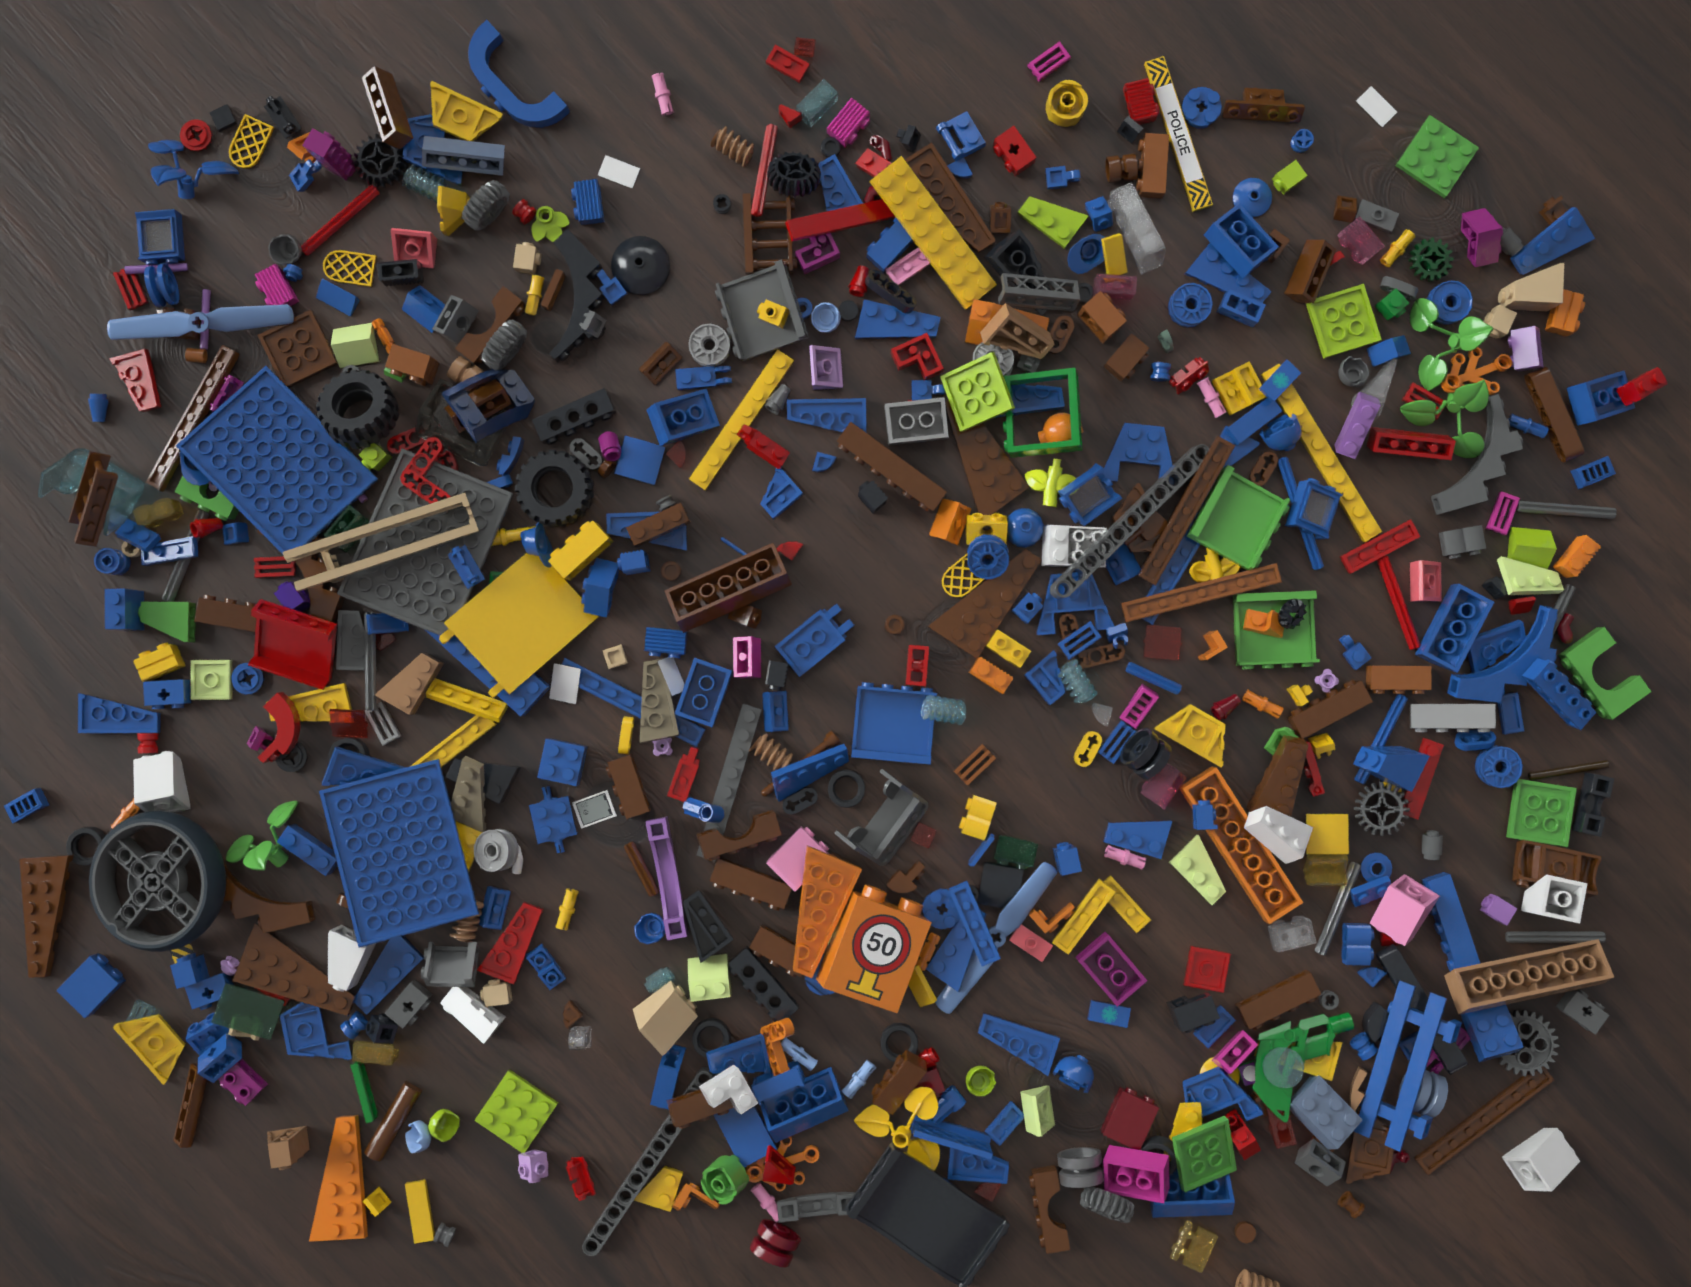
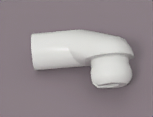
(517, 867)

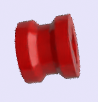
(524, 211)

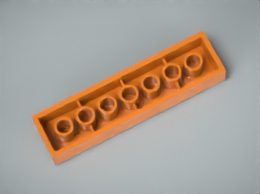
(1244, 854)

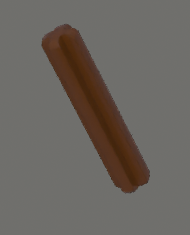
(641, 869)

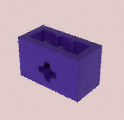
(291, 598)

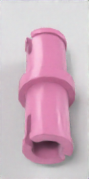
(662, 94)
(1211, 397)
(1125, 857)
(766, 1200)

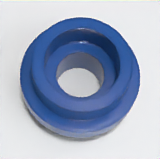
(292, 272)

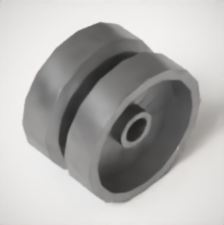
(1080, 1167)

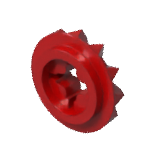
(187, 135)

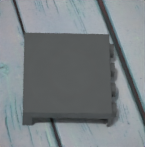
(740, 306)

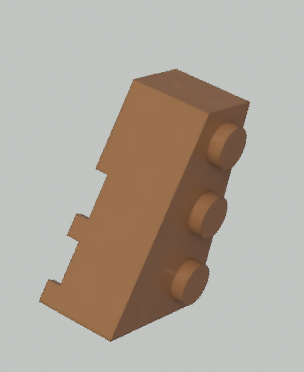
(1017, 332)
(410, 685)
(287, 1146)

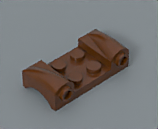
(1537, 859)

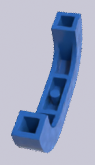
(542, 114)

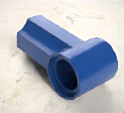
(703, 810)
(950, 1102)

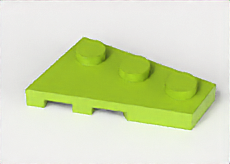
(1052, 220)

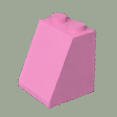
(790, 857)
(1403, 909)

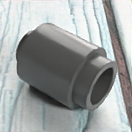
(1510, 242)
(1432, 845)

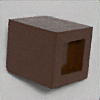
(1281, 241)

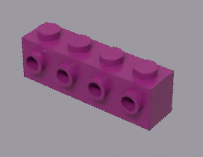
(329, 153)

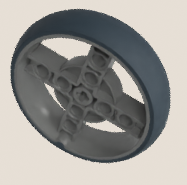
(157, 881)

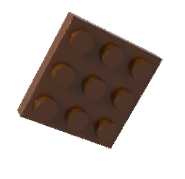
(298, 349)

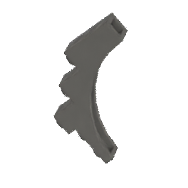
(1489, 465)

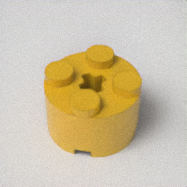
(1070, 114)

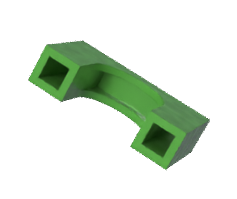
(1579, 661)

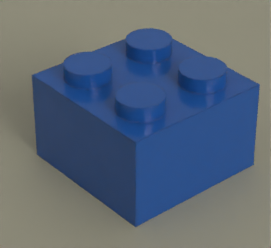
(562, 762)

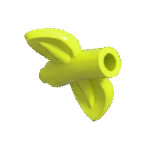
(1049, 482)

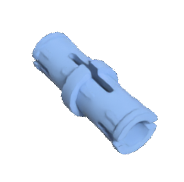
(798, 1054)
(859, 1079)

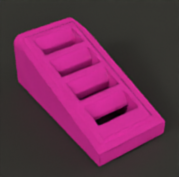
(1133, 702)

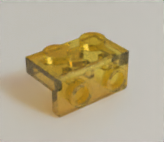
(1325, 869)
(374, 1053)

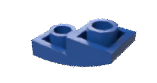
(507, 462)
(546, 966)

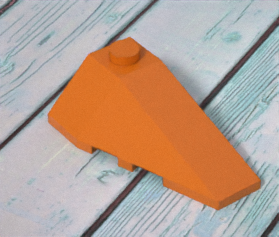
(984, 311)

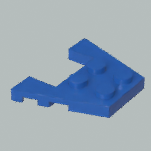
(412, 151)
(1140, 446)
(1083, 598)
(306, 1034)
(1217, 1091)

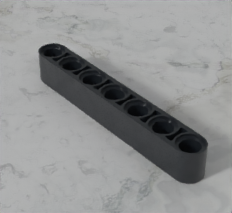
(1397, 970)

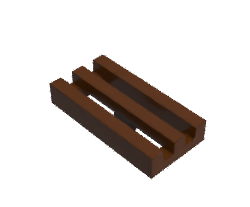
(553, 290)

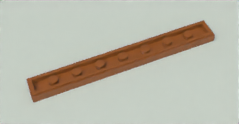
(1201, 592)

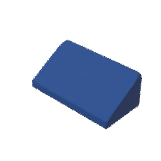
(337, 297)
(775, 711)
(494, 908)

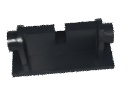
(282, 116)

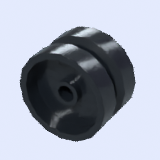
(1145, 753)

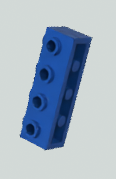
(1559, 693)

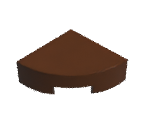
(571, 1014)

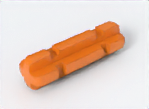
(383, 334)
(927, 951)

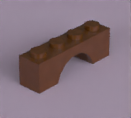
(506, 307)
(763, 828)
(1046, 1184)

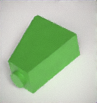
(171, 618)

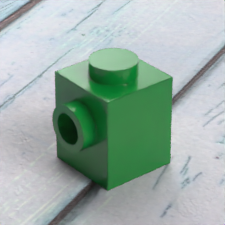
(1392, 305)

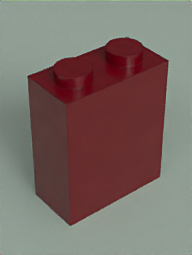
(1129, 1118)

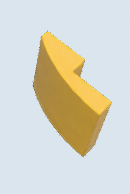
(1239, 388)
(1328, 834)

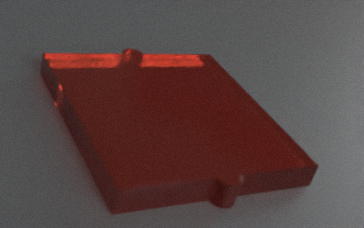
(1162, 642)
(348, 723)

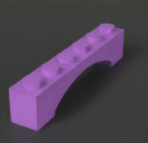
(668, 878)

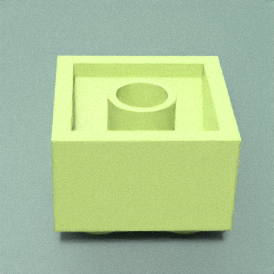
(709, 978)

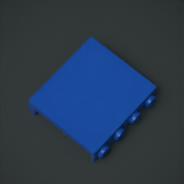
(891, 724)

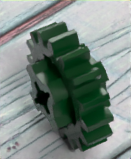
(1424, 265)

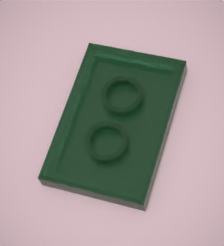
(248, 1011)

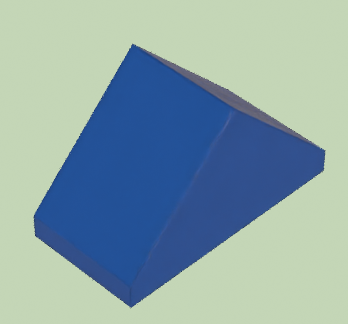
(1388, 350)

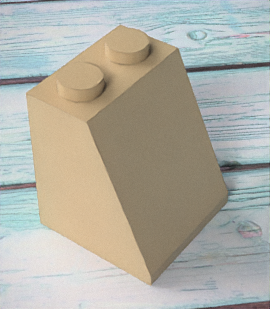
(1535, 292)
(665, 1016)

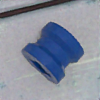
(1305, 137)
(1160, 371)

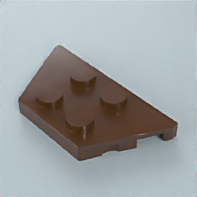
(1140, 543)
(1369, 1155)

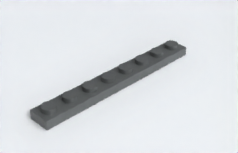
(734, 765)

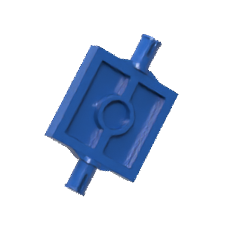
(553, 819)

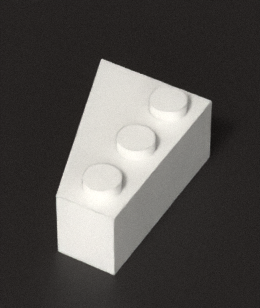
(1279, 833)
(472, 1013)

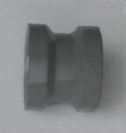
(444, 1234)

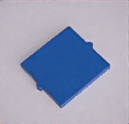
(981, 849)

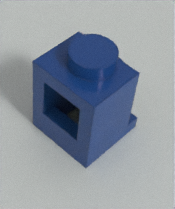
(1021, 610)
(1204, 815)

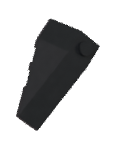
(1016, 256)

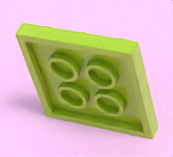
(1343, 321)
(977, 392)
(516, 1111)

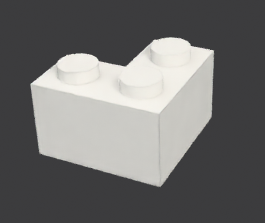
(729, 1085)

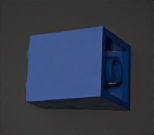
(1392, 764)

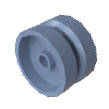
(1431, 1095)

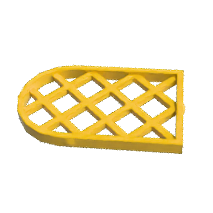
(260, 151)
(342, 280)
(961, 581)

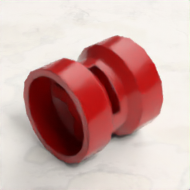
(147, 742)

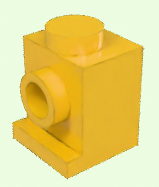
(779, 316)

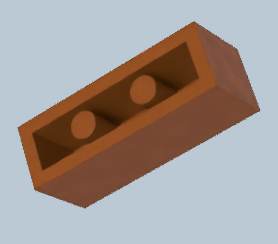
(1152, 165)
(1398, 679)

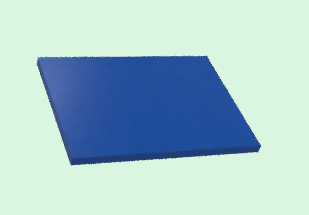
(276, 462)
(398, 853)

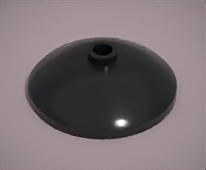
(641, 278)

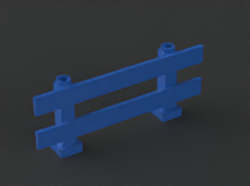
(1401, 1115)

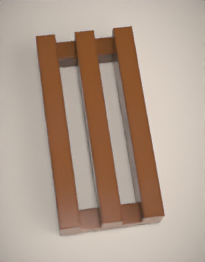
(986, 753)

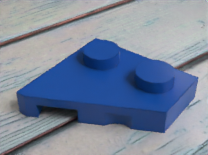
(1045, 679)

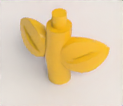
(1212, 568)

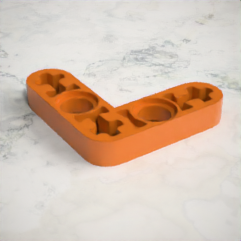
(773, 1034)

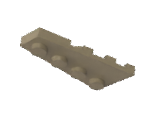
(657, 708)
(469, 796)

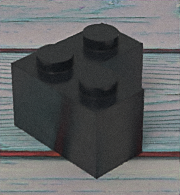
(1193, 1012)

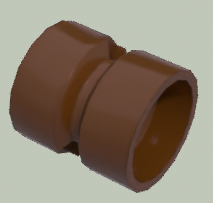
(1121, 168)

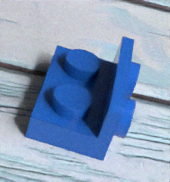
(204, 1034)

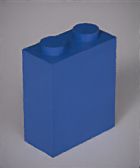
(122, 609)
(91, 985)

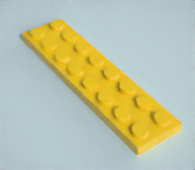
(932, 232)

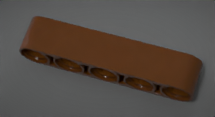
(1554, 414)

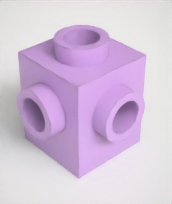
(533, 1165)

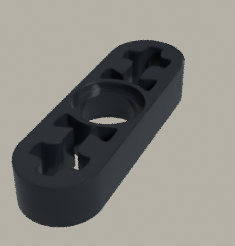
(882, 291)

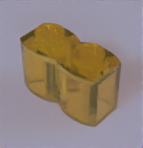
(160, 511)

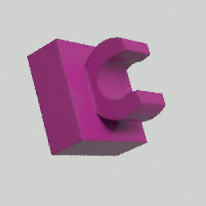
(257, 737)

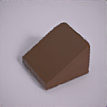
(1345, 209)

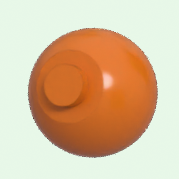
(1056, 428)

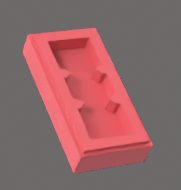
(1031, 942)

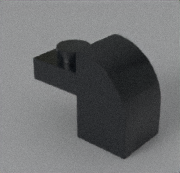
(1374, 1021)

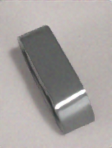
(1407, 290)
(589, 451)

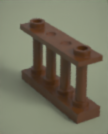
(752, 244)
(93, 499)

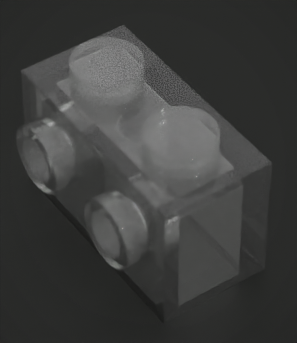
(1291, 934)

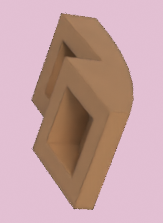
(1356, 1094)

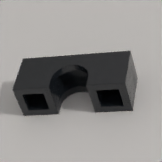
(1588, 812)

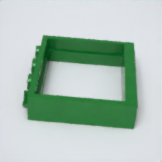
(1075, 416)

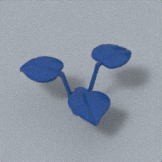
(184, 182)

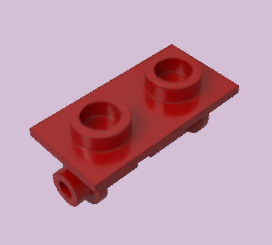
(1196, 370)
(578, 1169)

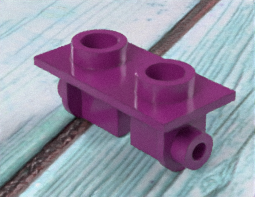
(229, 387)

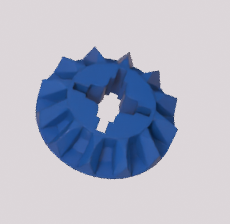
(239, 675)

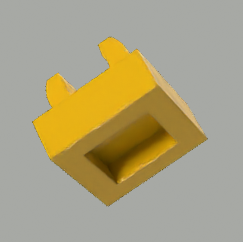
(1298, 694)
(1322, 744)
(377, 1201)

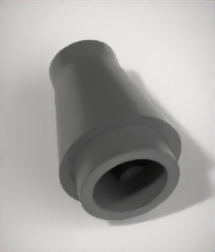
(777, 400)

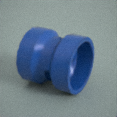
(353, 1026)
(1363, 1046)

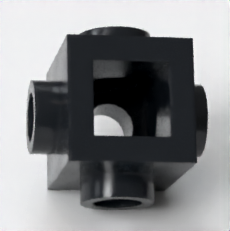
(381, 1029)

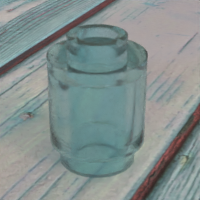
(658, 979)

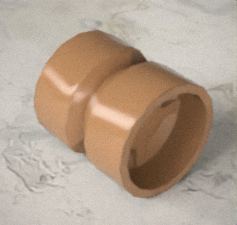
(462, 370)

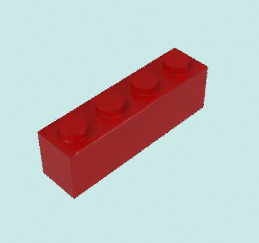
(1411, 443)

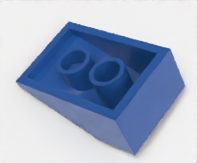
(1598, 398)
(682, 417)

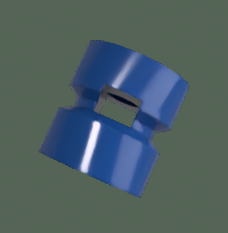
(111, 561)

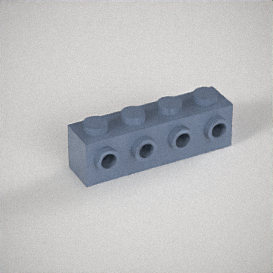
(463, 155)

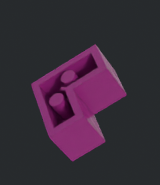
(1483, 237)
(818, 253)

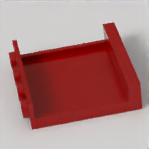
(293, 644)

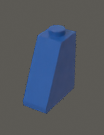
(667, 1076)

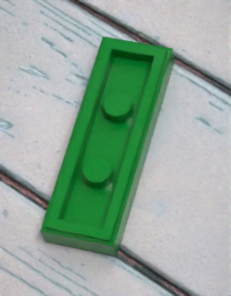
(364, 1091)

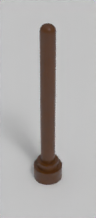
(829, 741)

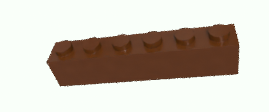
(891, 466)

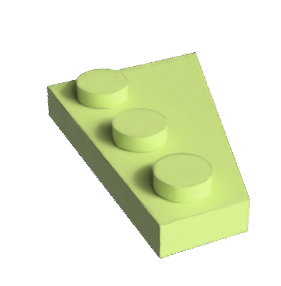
(1528, 579)
(1199, 870)

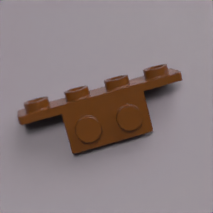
(1263, 105)

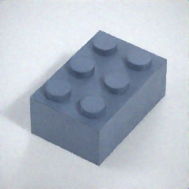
(1324, 1112)

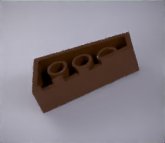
(1282, 777)

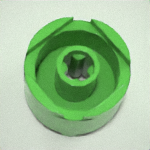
(724, 1179)

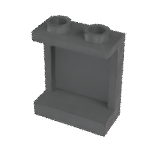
(450, 965)

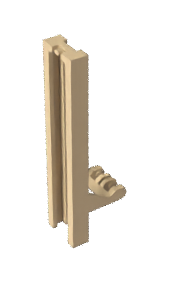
(336, 574)

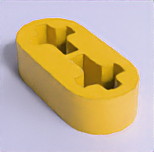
(626, 735)
(1091, 751)

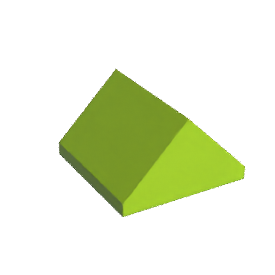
(1531, 546)

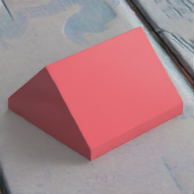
(414, 245)
(1425, 581)

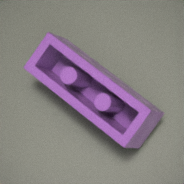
(1357, 425)

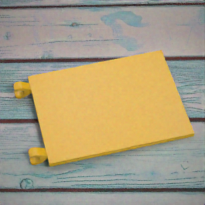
(519, 622)

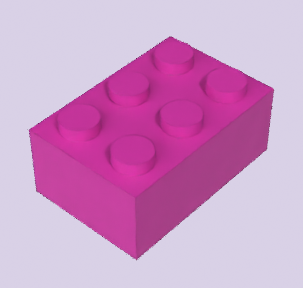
(1136, 1173)

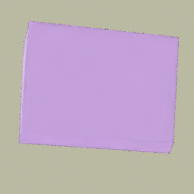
(826, 367)

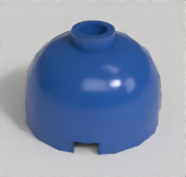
(1282, 433)
(1024, 527)
(1075, 1072)

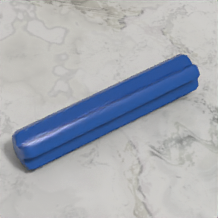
(1153, 678)

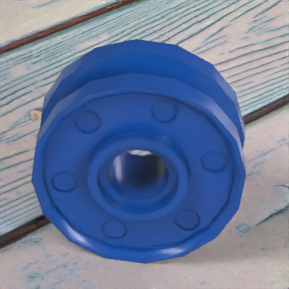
(161, 285)
(1460, 298)
(1181, 313)
(991, 567)
(1510, 770)

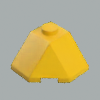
(450, 206)

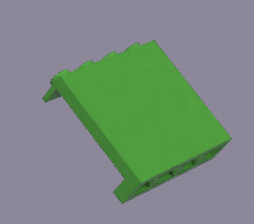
(1238, 519)
(1295, 646)

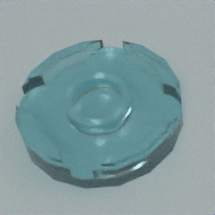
(1283, 1067)

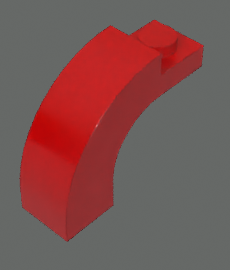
(288, 727)

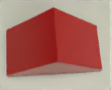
(778, 1168)

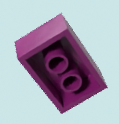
(1111, 968)

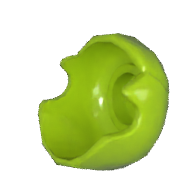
(980, 1080)
(443, 1125)

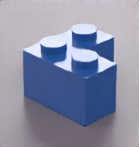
(599, 587)

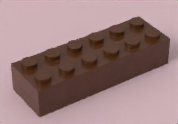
(727, 587)

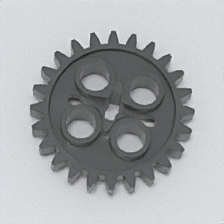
(1537, 1057)

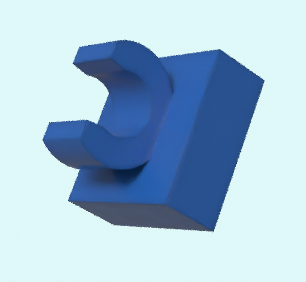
(1117, 633)

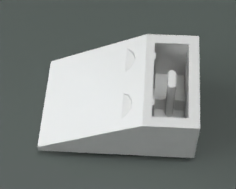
(1066, 544)

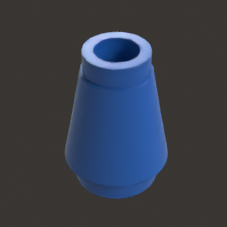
(98, 406)

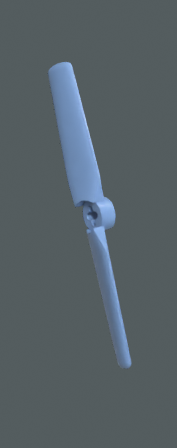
(179, 323)
(1007, 922)

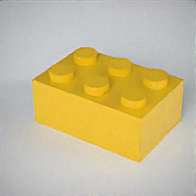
(580, 550)

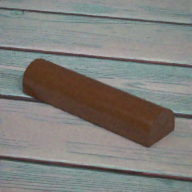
(190, 1108)
(392, 1121)

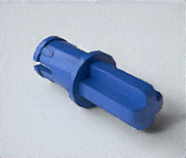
(1528, 425)

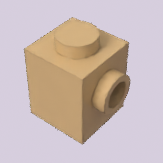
(526, 258)
(1501, 320)
(496, 993)

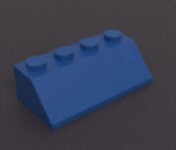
(1454, 627)
(805, 1106)
(1206, 1200)

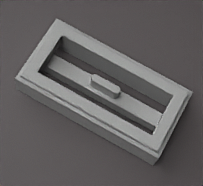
(389, 719)

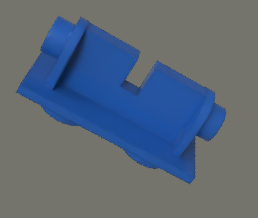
(466, 566)

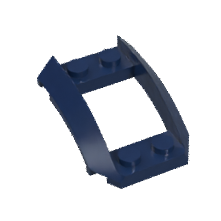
(471, 416)

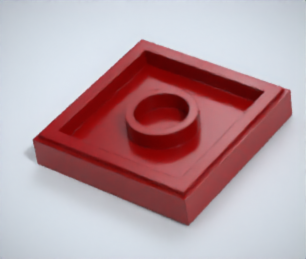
(1207, 969)

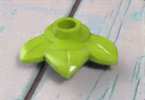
(551, 227)

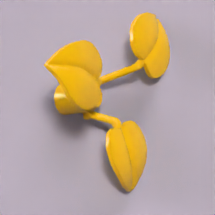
(922, 1103)

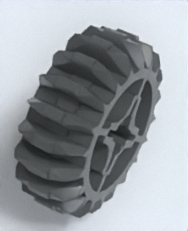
(485, 205)
(504, 345)
(1381, 795)
(1107, 1204)

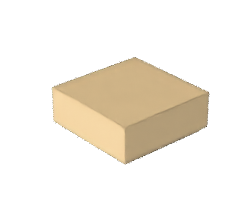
(615, 656)

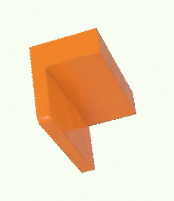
(950, 521)
(1215, 643)

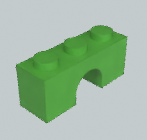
(219, 504)

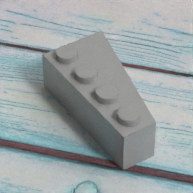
(1452, 716)

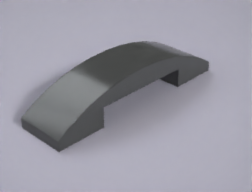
(813, 1205)

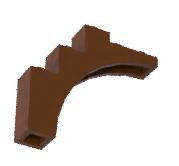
(323, 600)
(272, 913)

